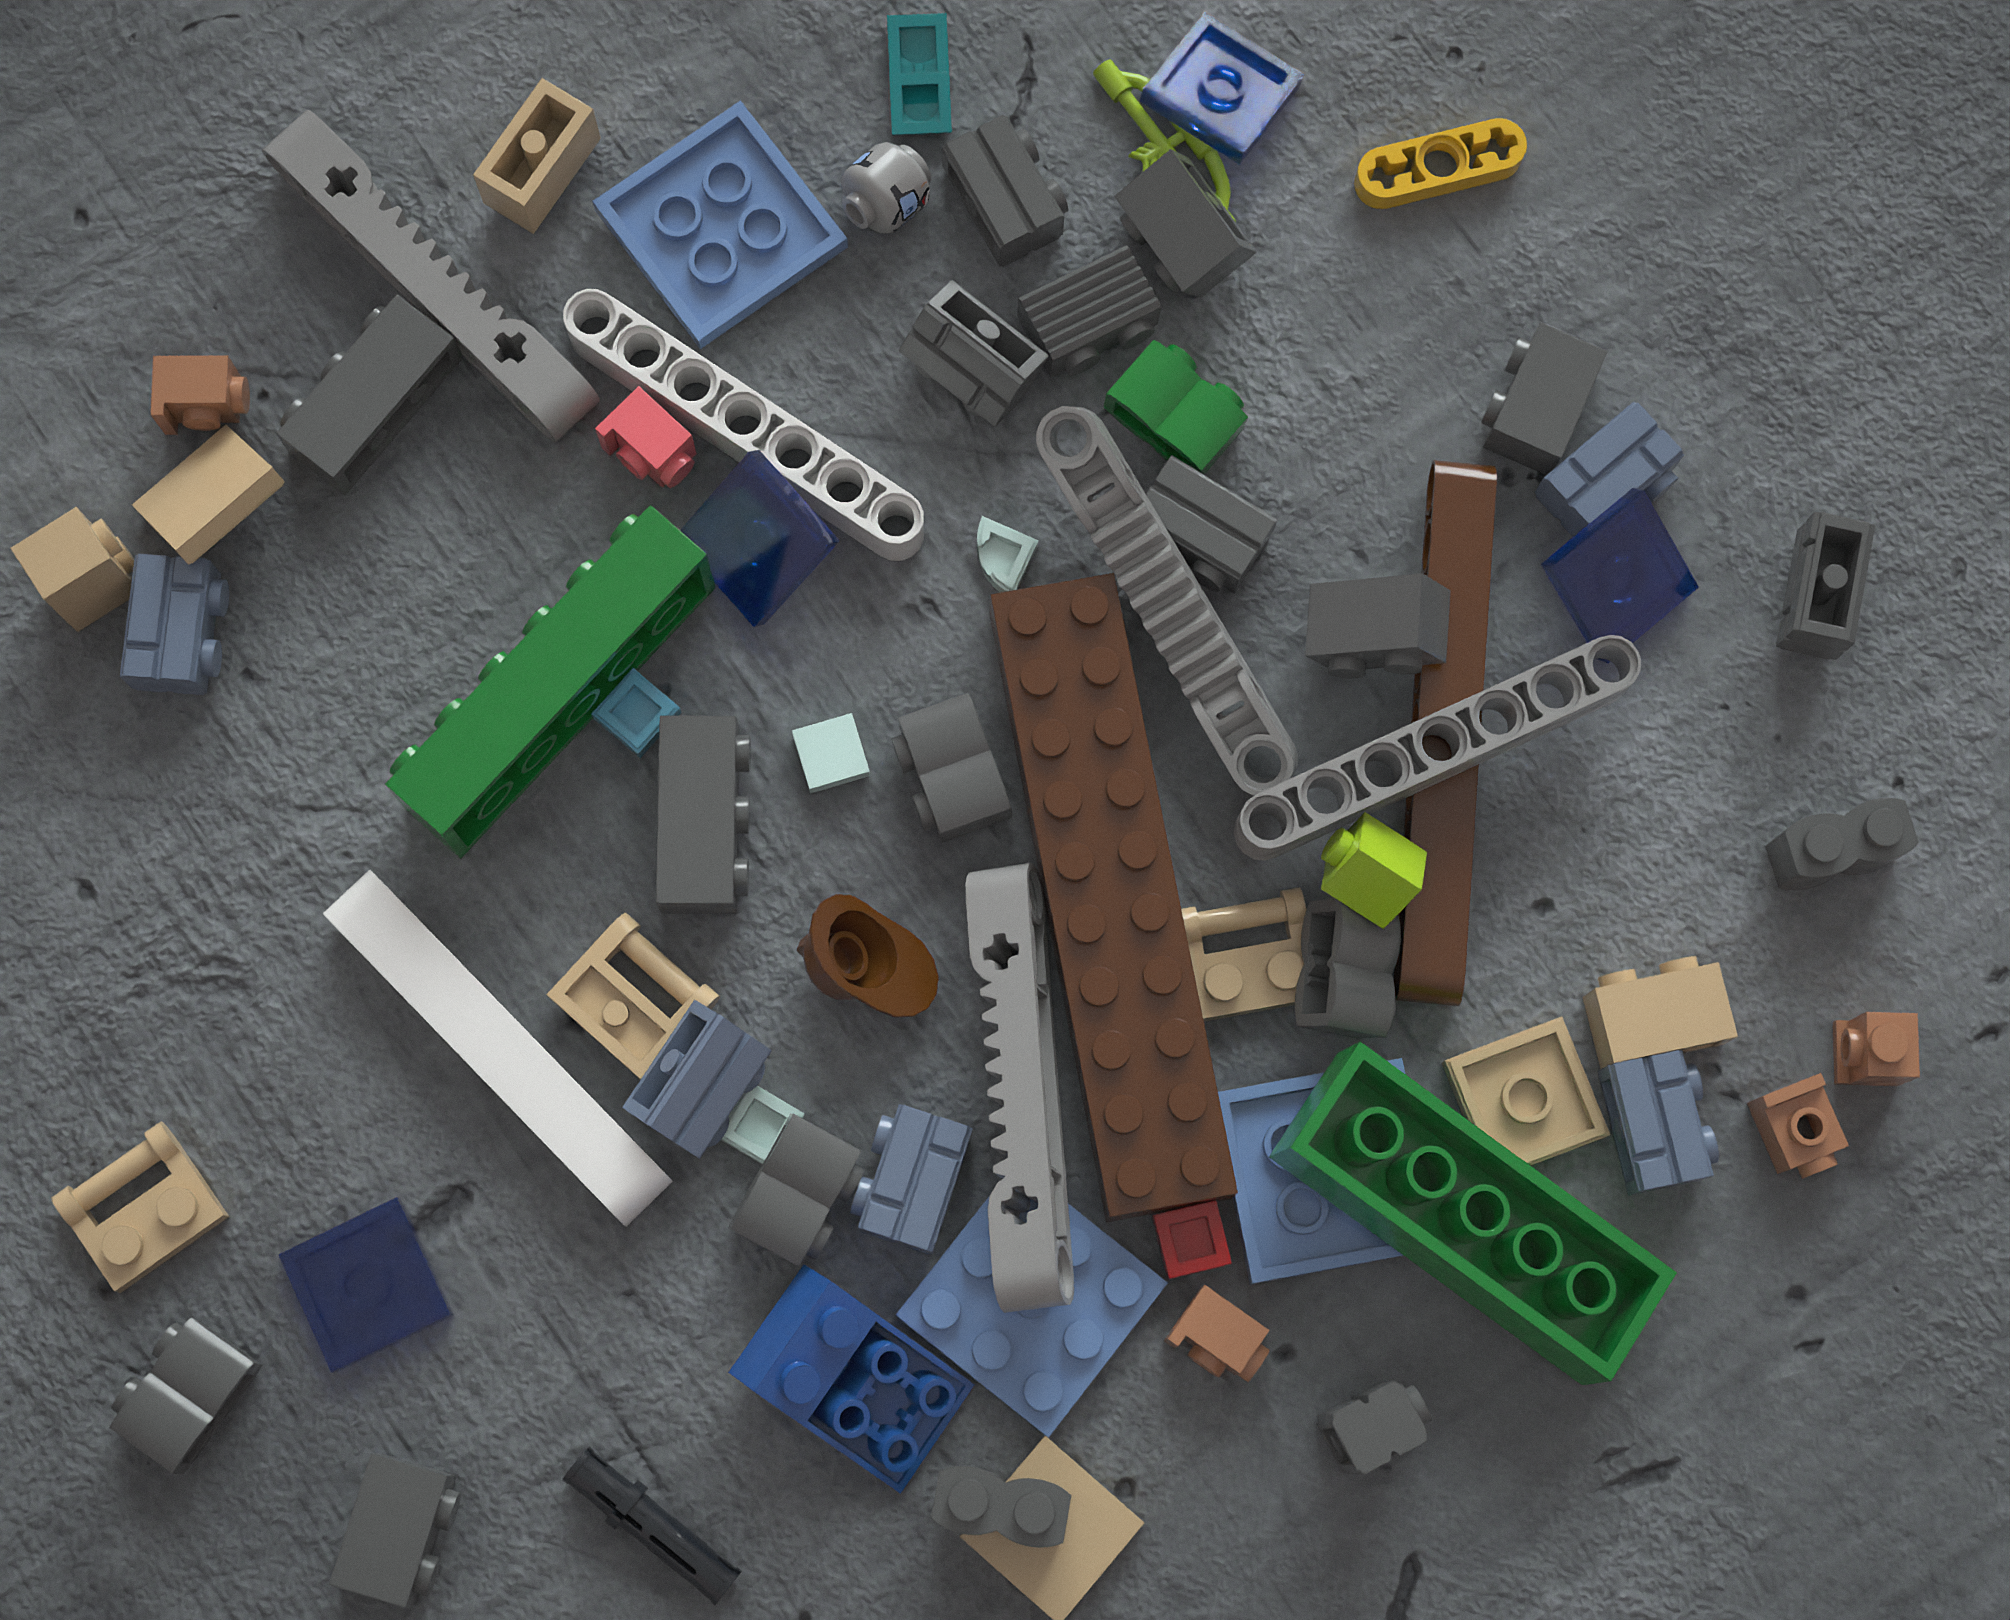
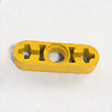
(1394, 158)

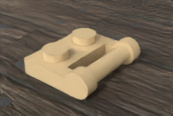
(1249, 976)
(614, 1008)
(151, 1225)

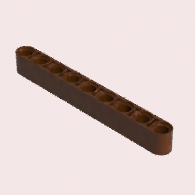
(1443, 815)

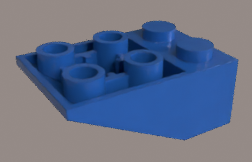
(851, 1378)

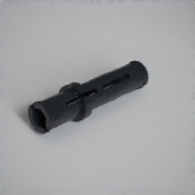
(651, 1525)

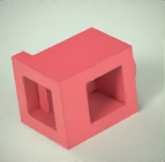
(648, 440)

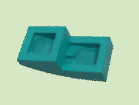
(919, 74)

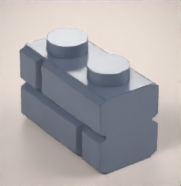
(1613, 461)
(173, 625)
(698, 1079)
(1658, 1122)
(912, 1178)

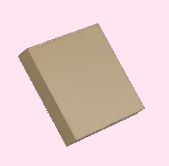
(208, 494)
(1529, 1093)
(1093, 1537)

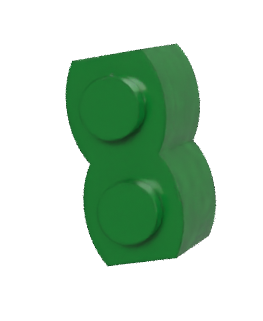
(1176, 409)

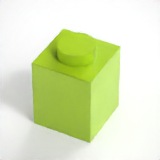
(1372, 869)

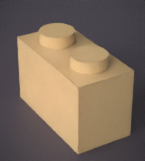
(537, 155)
(77, 567)
(1659, 1013)

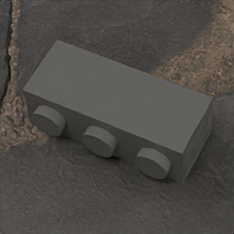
(369, 393)
(701, 815)

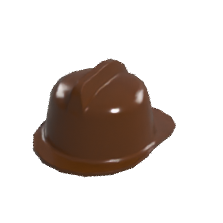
(868, 958)

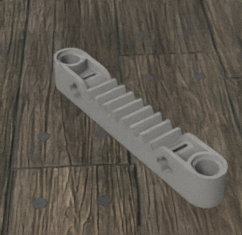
(321, 168)
(1167, 598)
(1031, 1258)

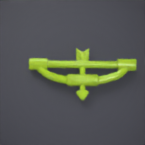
(1119, 87)

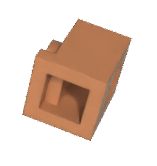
(197, 392)
(1876, 1049)
(1777, 1122)
(1220, 1336)

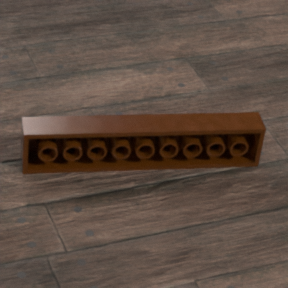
(1111, 899)

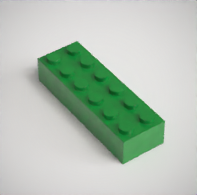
(552, 680)
(1473, 1215)

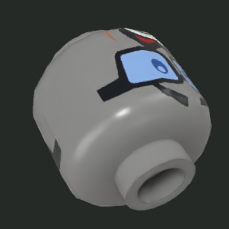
(885, 187)

